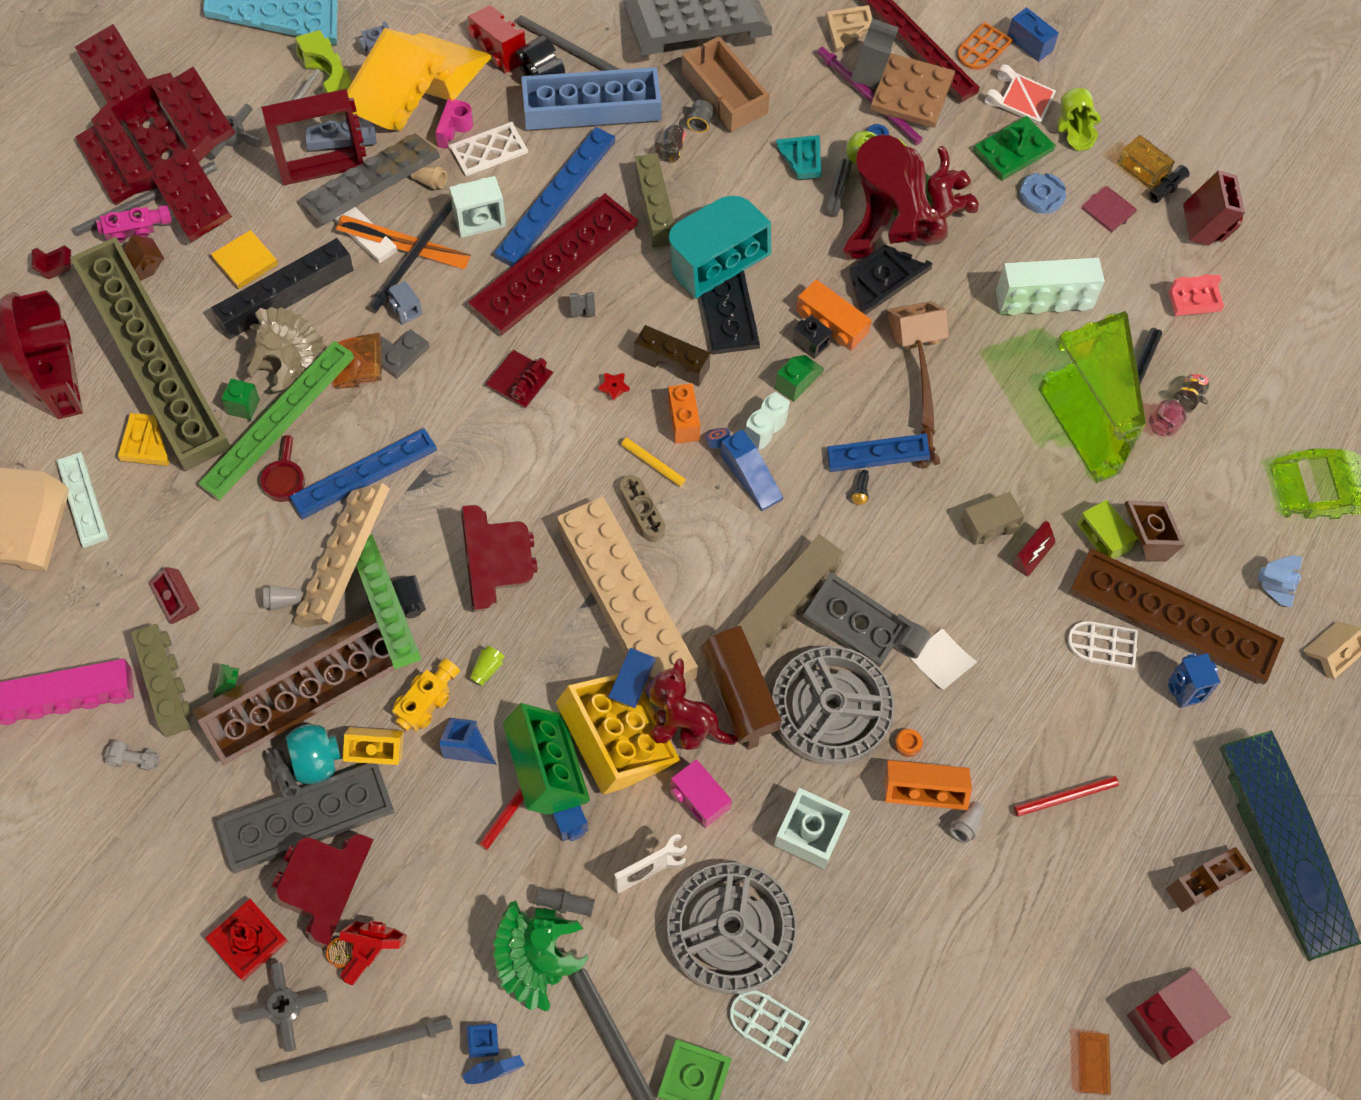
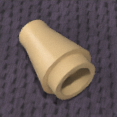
(431, 176)

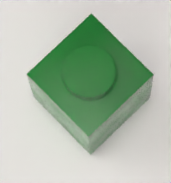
(240, 399)

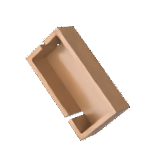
(725, 83)

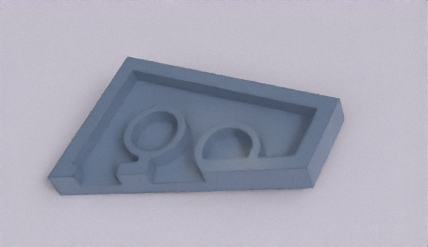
(336, 134)

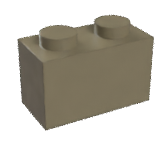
(992, 518)

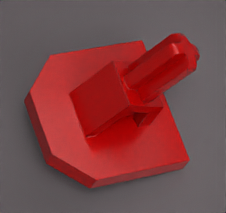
(368, 942)

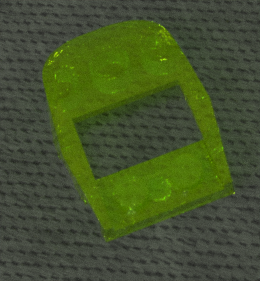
(1345, 474)

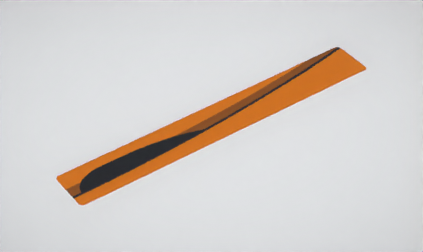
(402, 241)

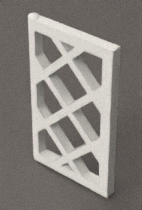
(483, 163)

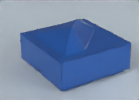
(482, 1040)

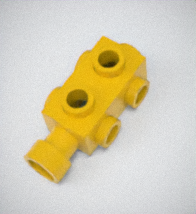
(425, 700)

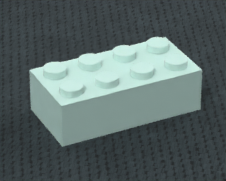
(1049, 286)

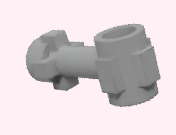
(118, 753)

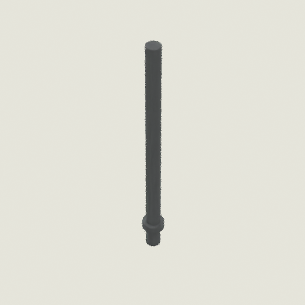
(558, 40)
(136, 202)
(429, 1029)

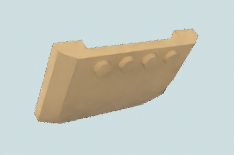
(29, 517)

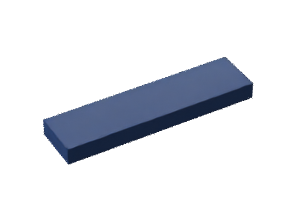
(878, 452)

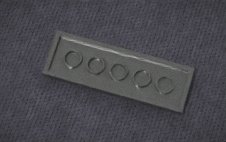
(369, 178)
(316, 813)

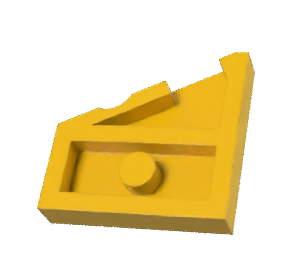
(143, 441)

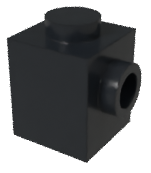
(812, 336)

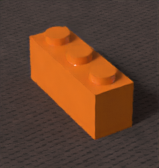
(834, 312)
(927, 785)

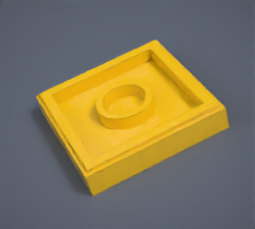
(244, 259)

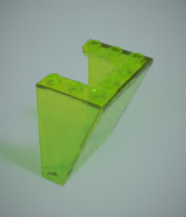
(1098, 394)

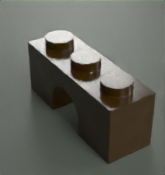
(688, 360)

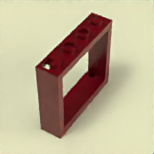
(308, 108)

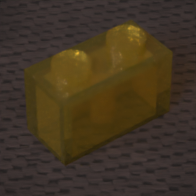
(1145, 162)

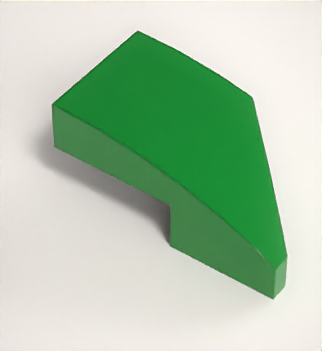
(225, 679)

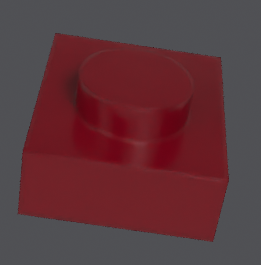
(52, 263)

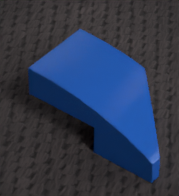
(489, 1070)

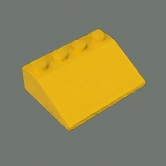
(457, 69)
(395, 78)
(614, 735)

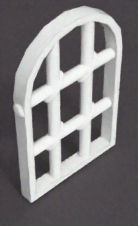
(1113, 639)

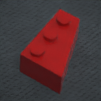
(497, 37)

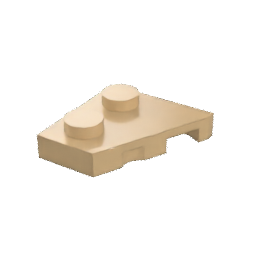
(848, 25)

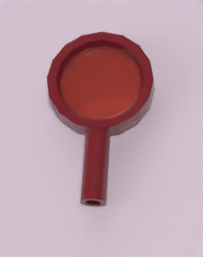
(283, 476)

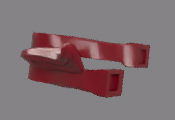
(890, 179)

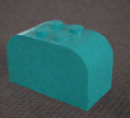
(718, 243)

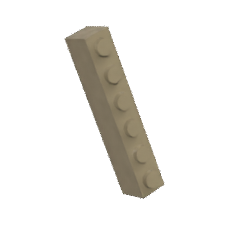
(790, 595)

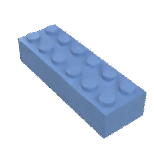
(591, 98)

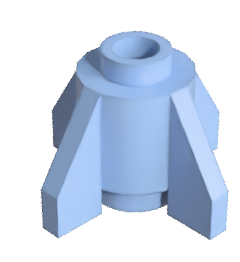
(1280, 578)

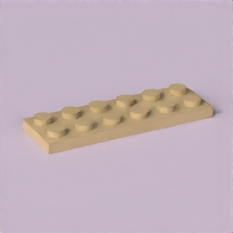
(341, 556)

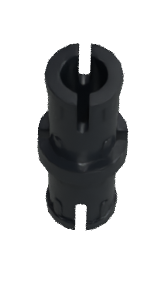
(1162, 189)

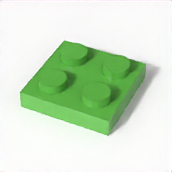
(694, 1074)

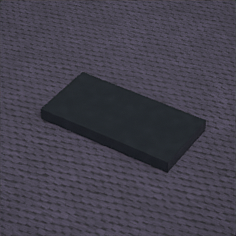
(730, 317)

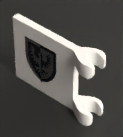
(650, 865)

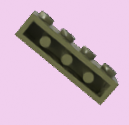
(161, 680)

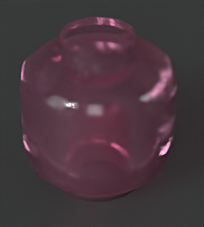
(1167, 418)

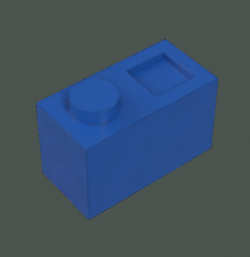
(1032, 34)

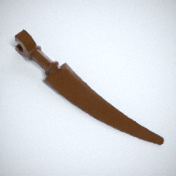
(927, 410)

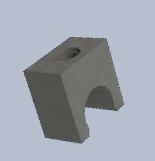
(874, 53)

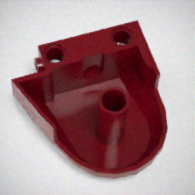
(39, 353)

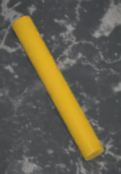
(653, 462)

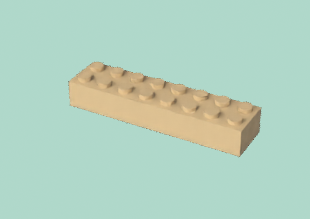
(623, 587)

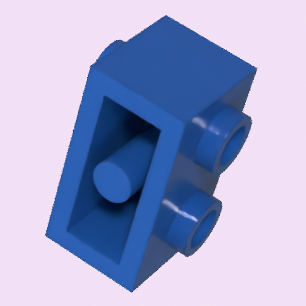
(1193, 680)

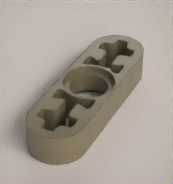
(642, 518)

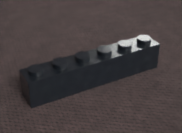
(283, 287)

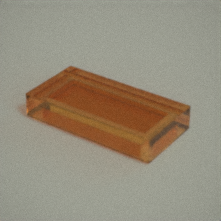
(1094, 1064)

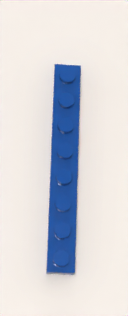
(555, 197)

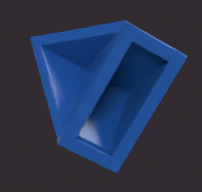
(464, 742)

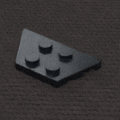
(884, 275)

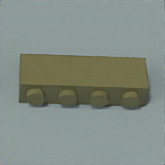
(654, 199)

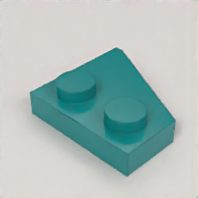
(802, 155)

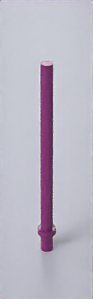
(831, 60)

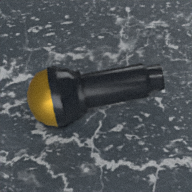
(860, 494)

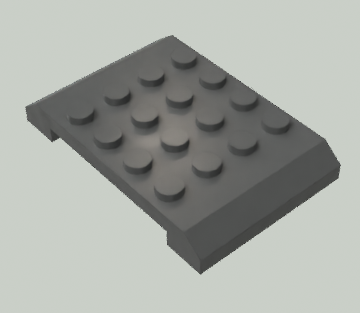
(684, 20)

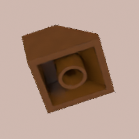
(1154, 529)

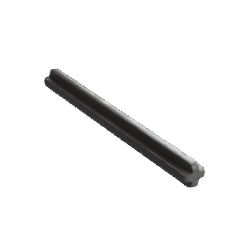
(612, 1035)

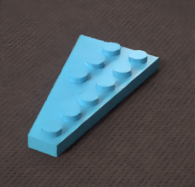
(281, 16)

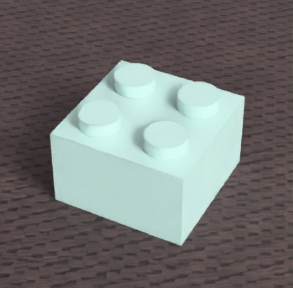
(478, 206)
(811, 828)

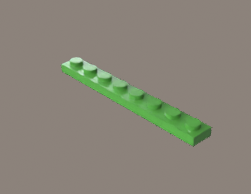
(276, 420)
(386, 606)

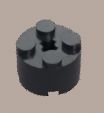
(539, 58)

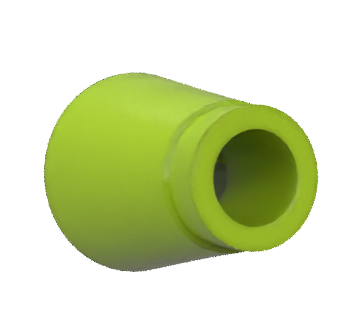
(486, 665)

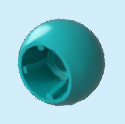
(312, 753)

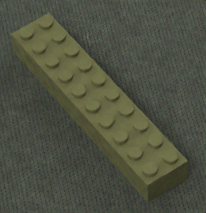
(151, 353)

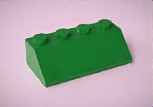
(544, 760)

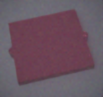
(1109, 209)

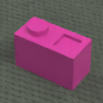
(700, 793)

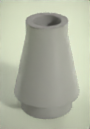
(280, 597)
(967, 823)

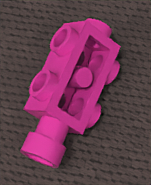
(129, 225)

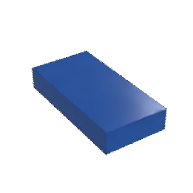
(632, 678)

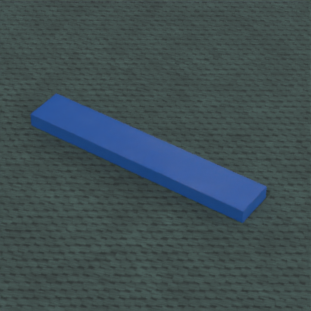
(363, 473)

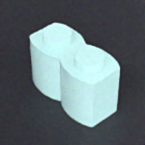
(767, 420)

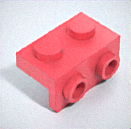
(1196, 295)

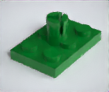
(1014, 148)

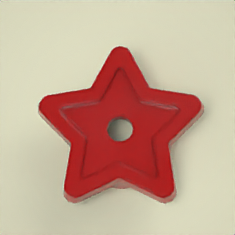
(616, 391)

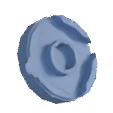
(1042, 193)

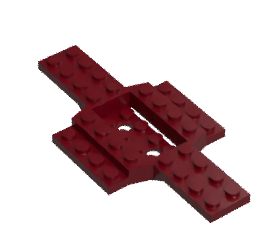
(133, 101)

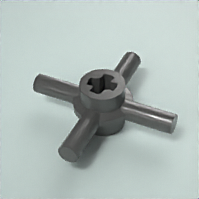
(236, 139)
(274, 1003)

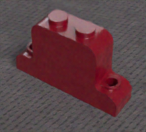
(495, 556)
(320, 882)

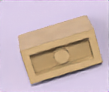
(1336, 648)

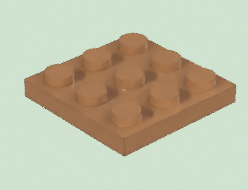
(912, 90)

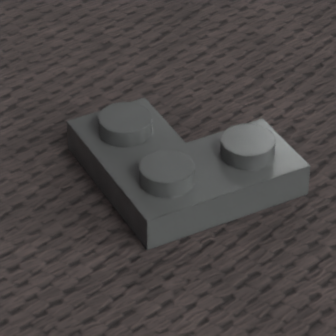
(403, 354)

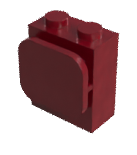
(1214, 209)

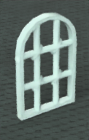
(772, 1034)

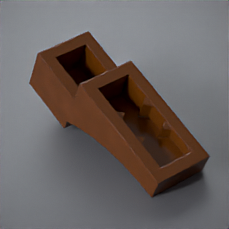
(1208, 879)

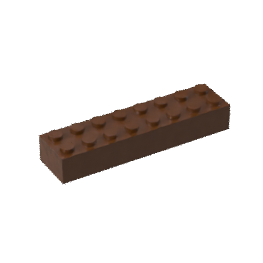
(295, 689)

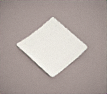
(943, 660)

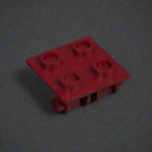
(520, 378)

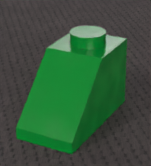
(797, 376)

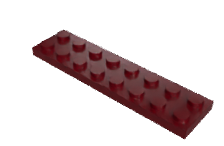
(552, 264)

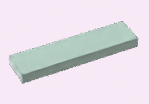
(82, 500)

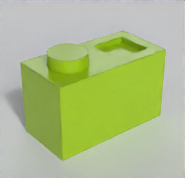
(1107, 530)

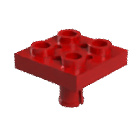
(240, 932)

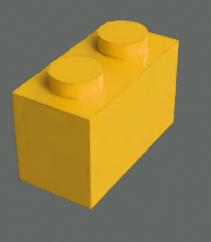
(373, 746)

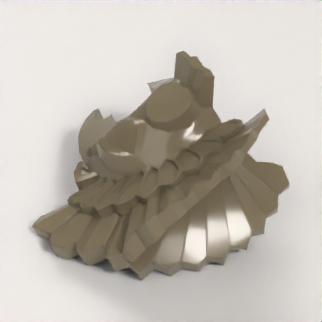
(283, 346)

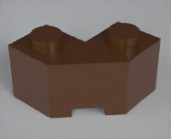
(143, 256)

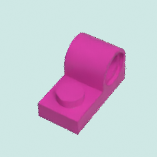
(455, 118)

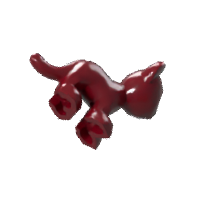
(943, 200)
(694, 717)

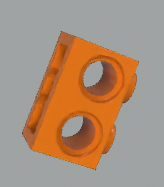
(684, 413)

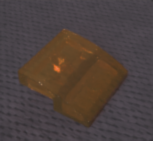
(365, 365)

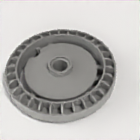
(830, 724)
(725, 949)

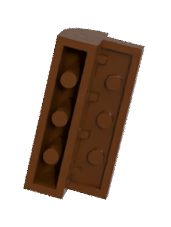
(741, 686)

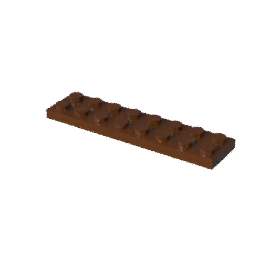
(1177, 616)

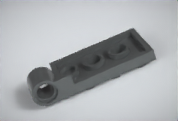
(883, 627)

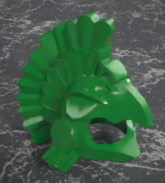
(528, 954)

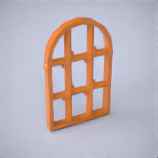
(983, 40)

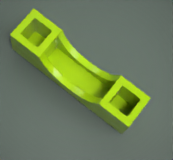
(317, 53)

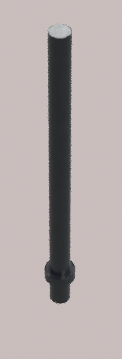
(381, 297)

